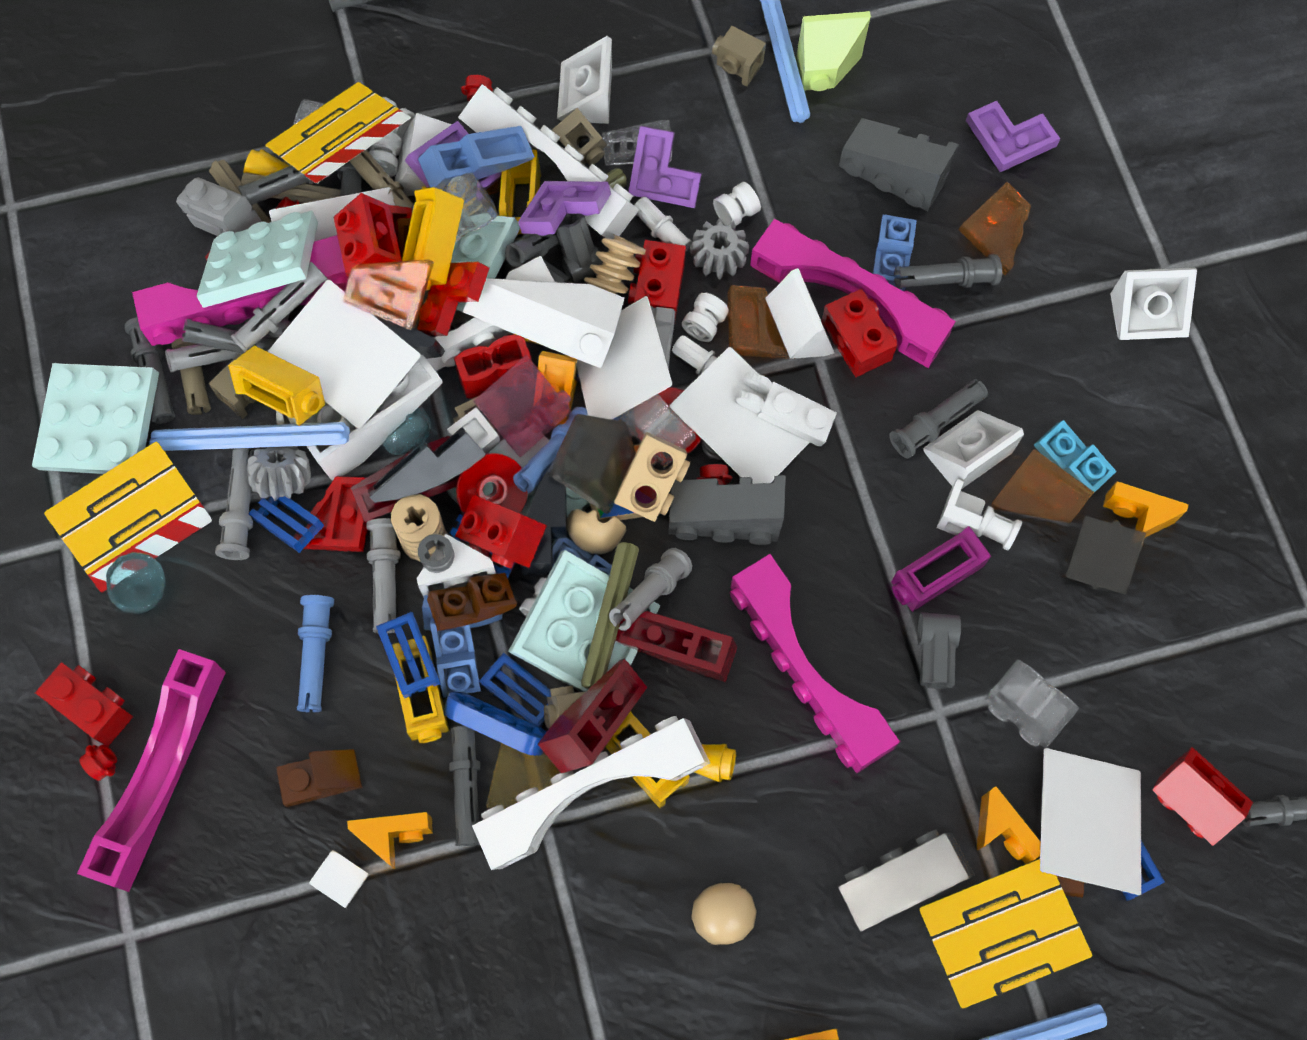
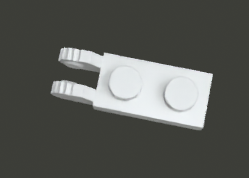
(787, 409)

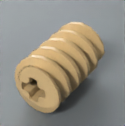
(615, 265)
(415, 519)

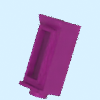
(909, 589)

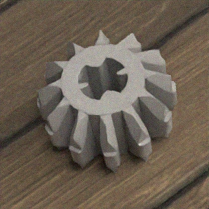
(732, 250)
(278, 471)

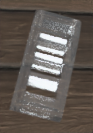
(626, 135)

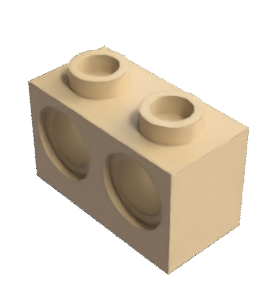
(644, 474)

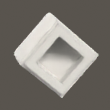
(339, 878)

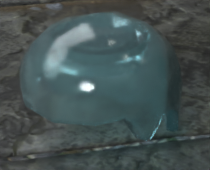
(410, 433)
(135, 583)

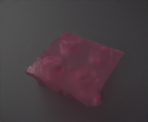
(523, 405)

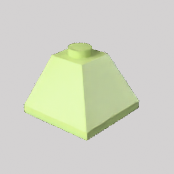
(830, 47)

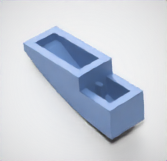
(477, 154)

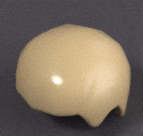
(593, 535)
(724, 913)

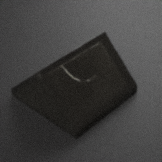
(594, 459)

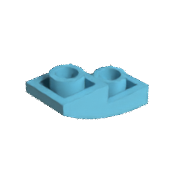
(1072, 455)

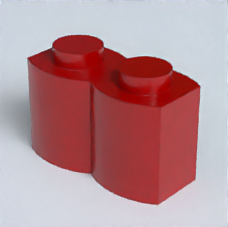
(484, 365)

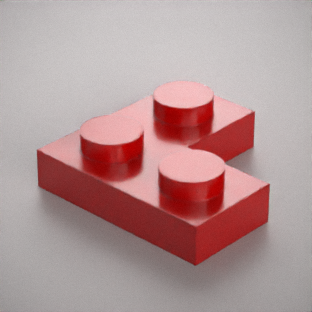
(463, 284)

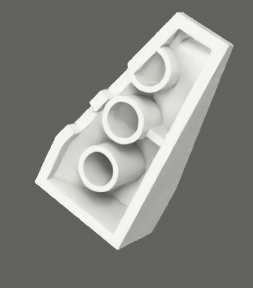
(558, 315)
(403, 400)

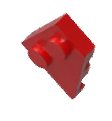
(342, 519)

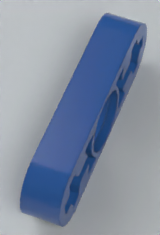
(494, 723)

